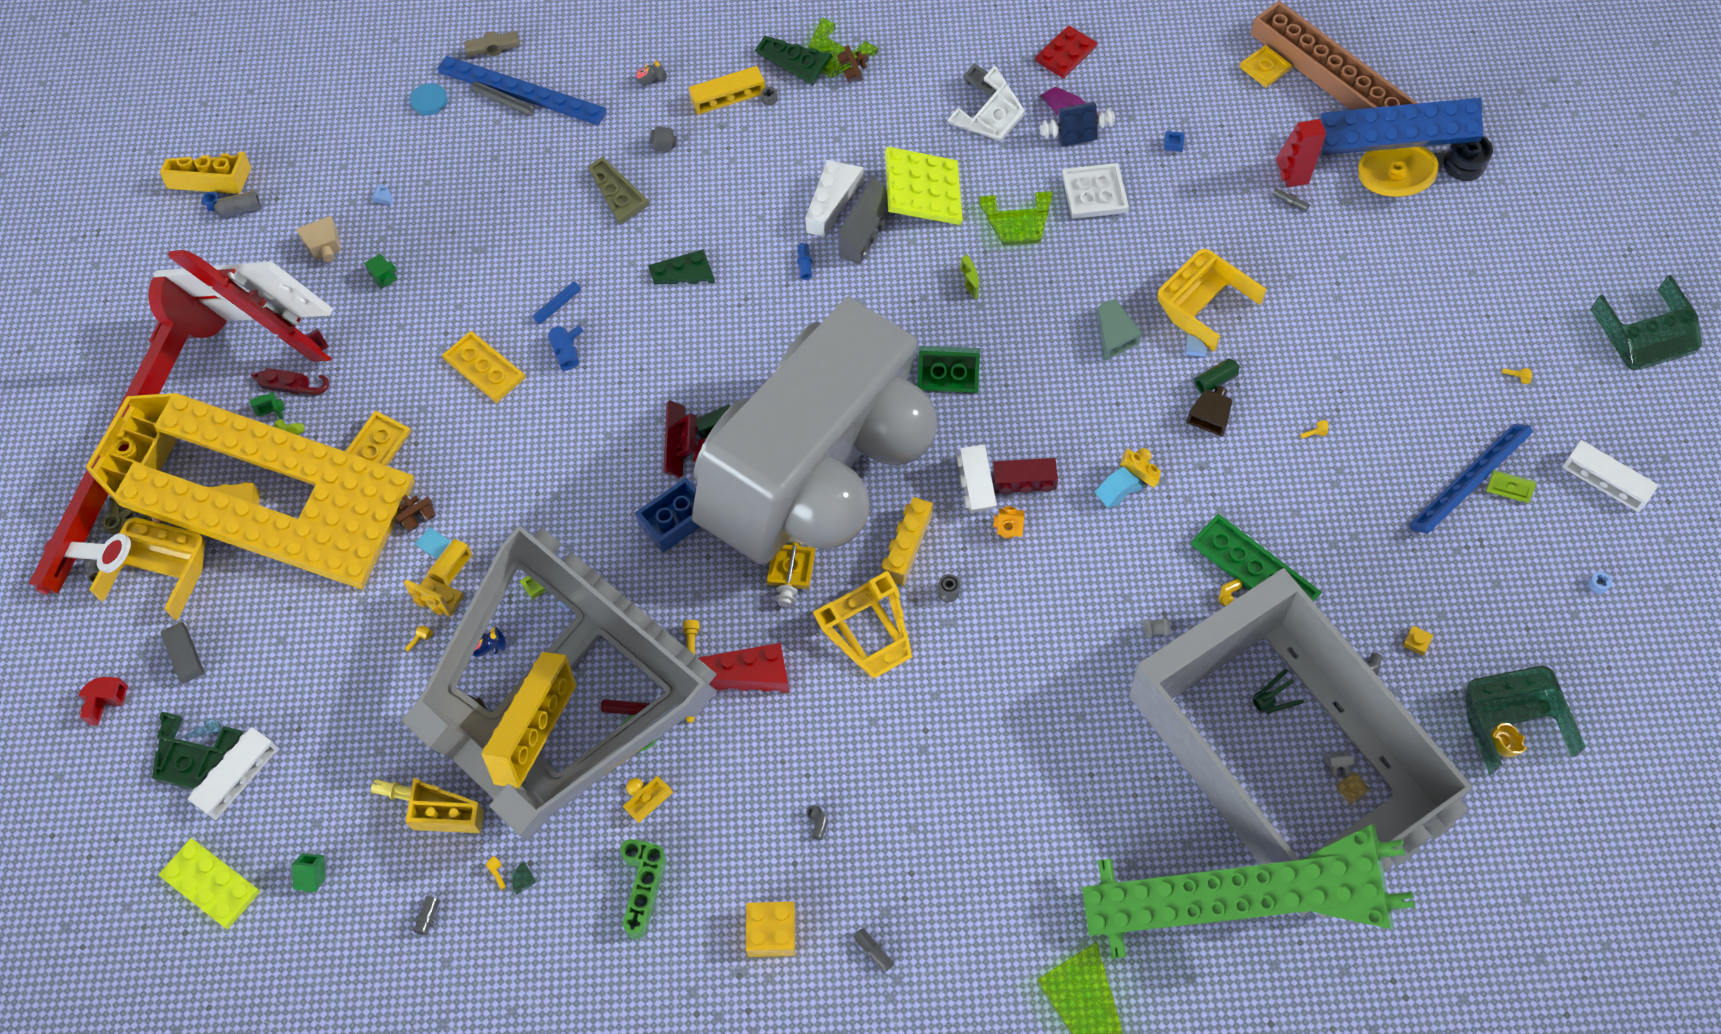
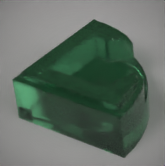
(522, 878)

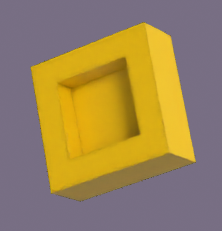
(1417, 640)

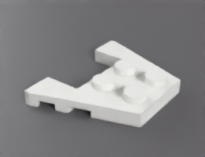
(997, 115)

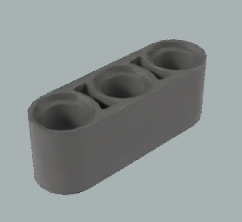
(182, 652)

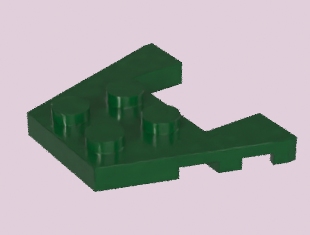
(185, 762)

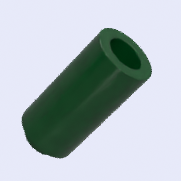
(1217, 375)

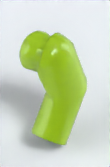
(295, 428)

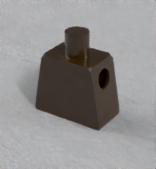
(1211, 411)

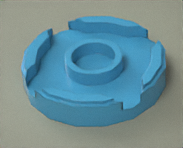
(428, 99)

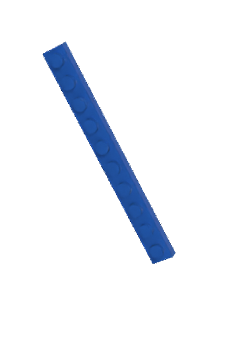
(523, 90)

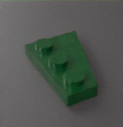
(684, 268)

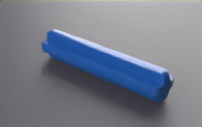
(557, 302)

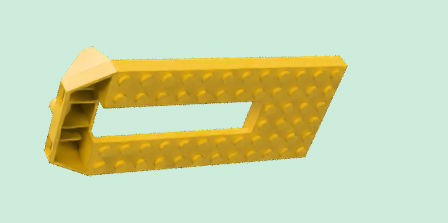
(337, 529)

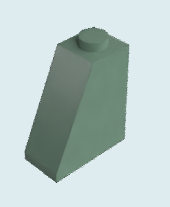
(1116, 329)

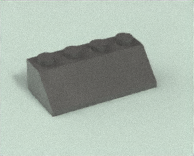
(864, 223)

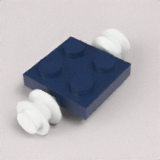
(1077, 124)

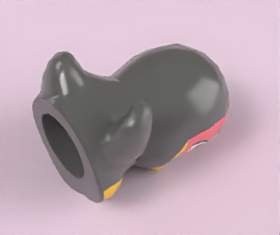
(651, 72)

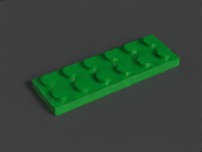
(1243, 556)

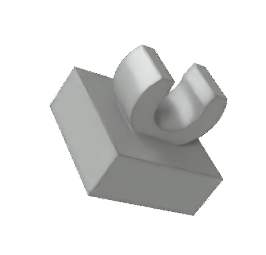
(1338, 760)

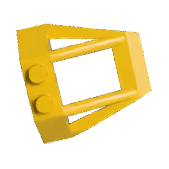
(853, 603)

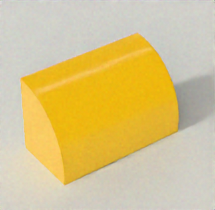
(450, 562)

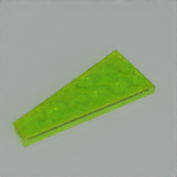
(1082, 994)

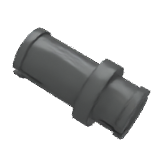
(425, 918)

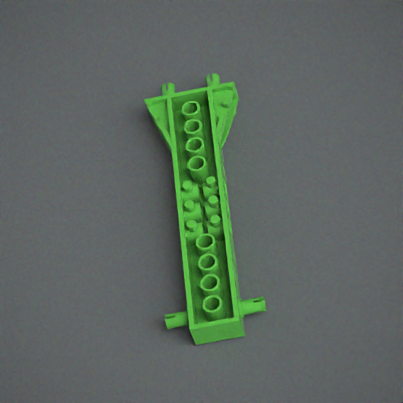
(1335, 881)

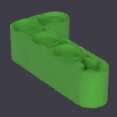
(641, 890)

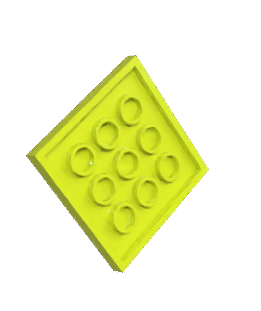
(923, 185)

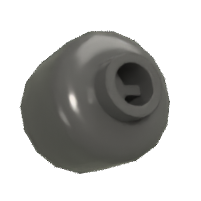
(662, 139)

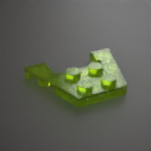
(824, 44)
(1019, 225)

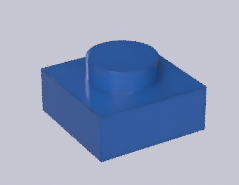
(1174, 141)

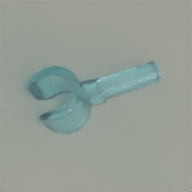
(209, 725)

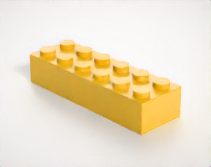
(529, 720)

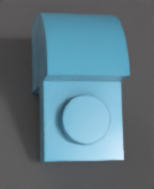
(1118, 486)

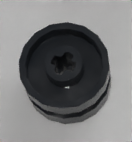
(1468, 159)

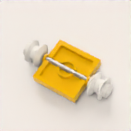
(791, 570)

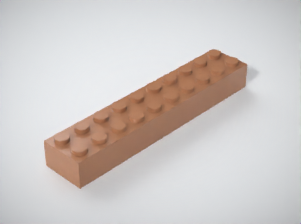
(1324, 60)

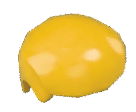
(1507, 740)

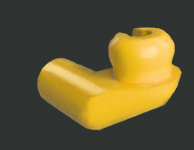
(1226, 591)

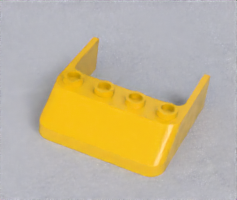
(1196, 286)
(162, 551)

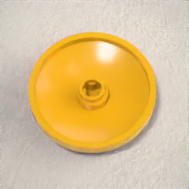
(1398, 171)

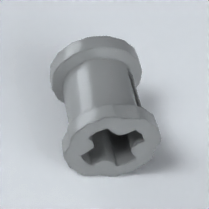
(1157, 627)

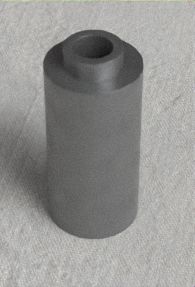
(237, 204)

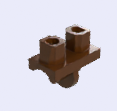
(847, 57)
(407, 516)

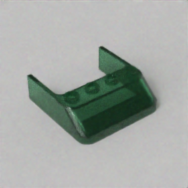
(1656, 338)
(1516, 699)

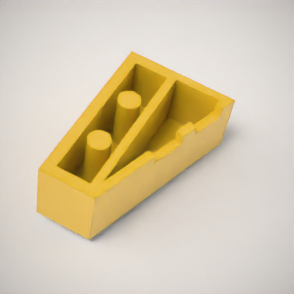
(442, 811)

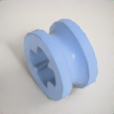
(1600, 576)

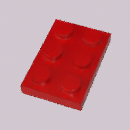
(1066, 51)

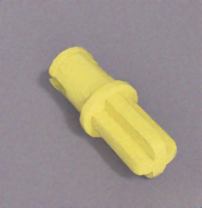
(392, 790)

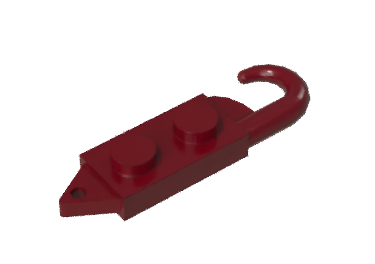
(288, 382)

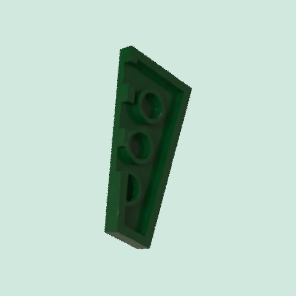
(800, 61)

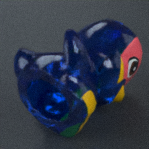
(492, 641)

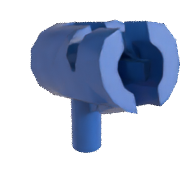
(562, 344)

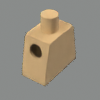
(321, 239)

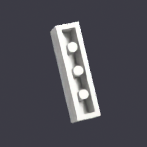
(1610, 476)
(233, 773)

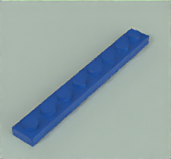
(1470, 478)

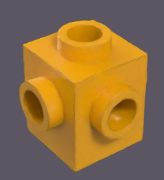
(1009, 522)

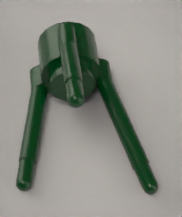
(1265, 700)

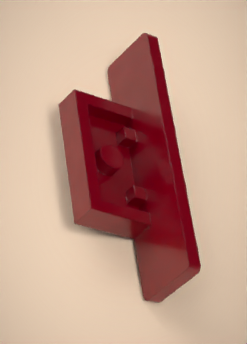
(679, 438)

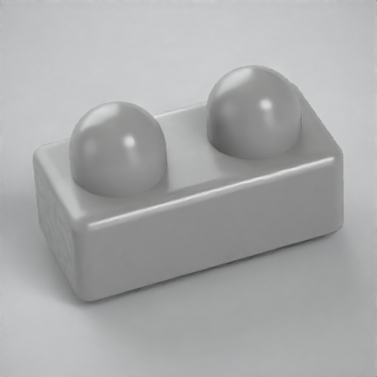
(787, 453)

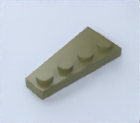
(617, 191)

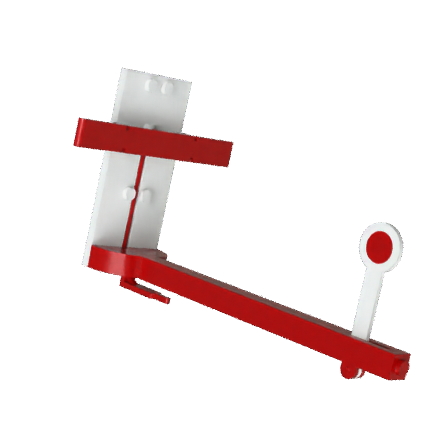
(187, 306)

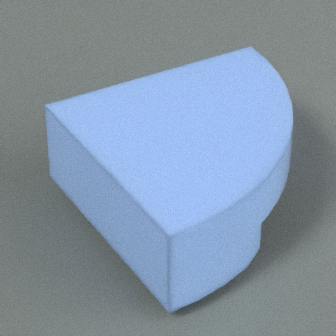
(382, 195)
(1195, 346)

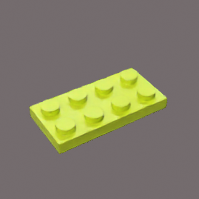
(209, 883)

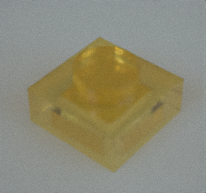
(1352, 787)

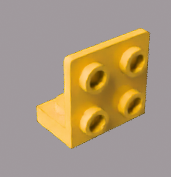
(434, 595)

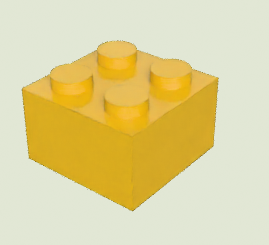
(770, 929)

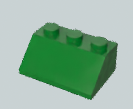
(948, 369)

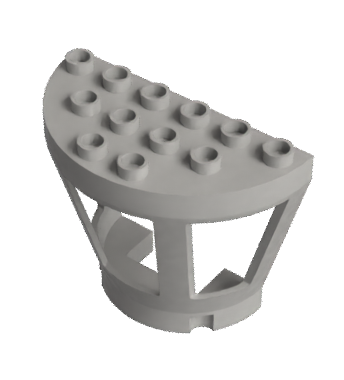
(461, 727)

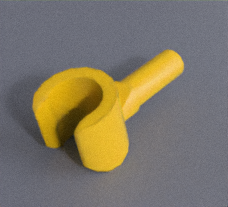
(1524, 374)
(1321, 430)
(421, 632)
(493, 865)

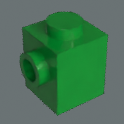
(381, 271)
(308, 872)

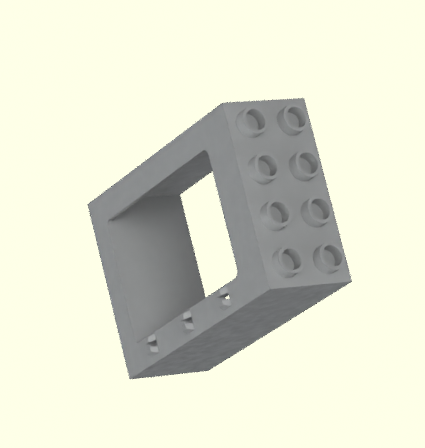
(1421, 776)

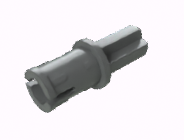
(873, 950)

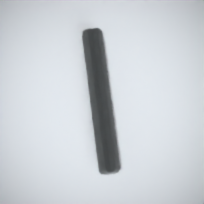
(502, 98)

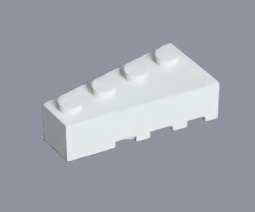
(833, 192)

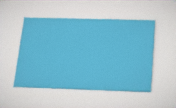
(432, 542)

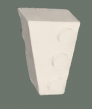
(976, 479)

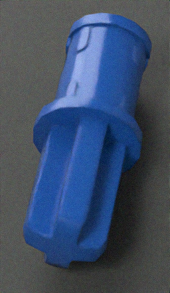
(804, 261)

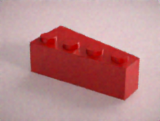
(1301, 153)
(749, 669)

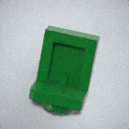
(266, 404)

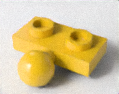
(1139, 465)
(645, 798)

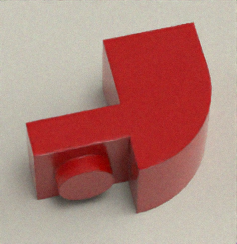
(99, 693)

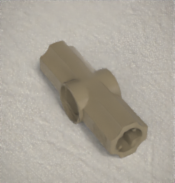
(492, 43)

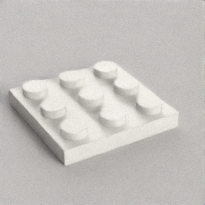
(1095, 190)

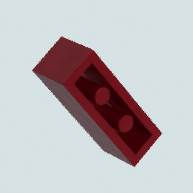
(1024, 475)

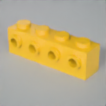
(908, 539)

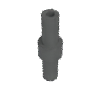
(1291, 199)

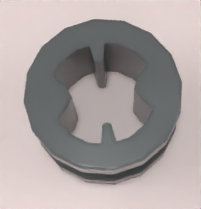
(769, 100)

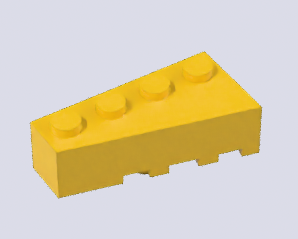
(207, 174)

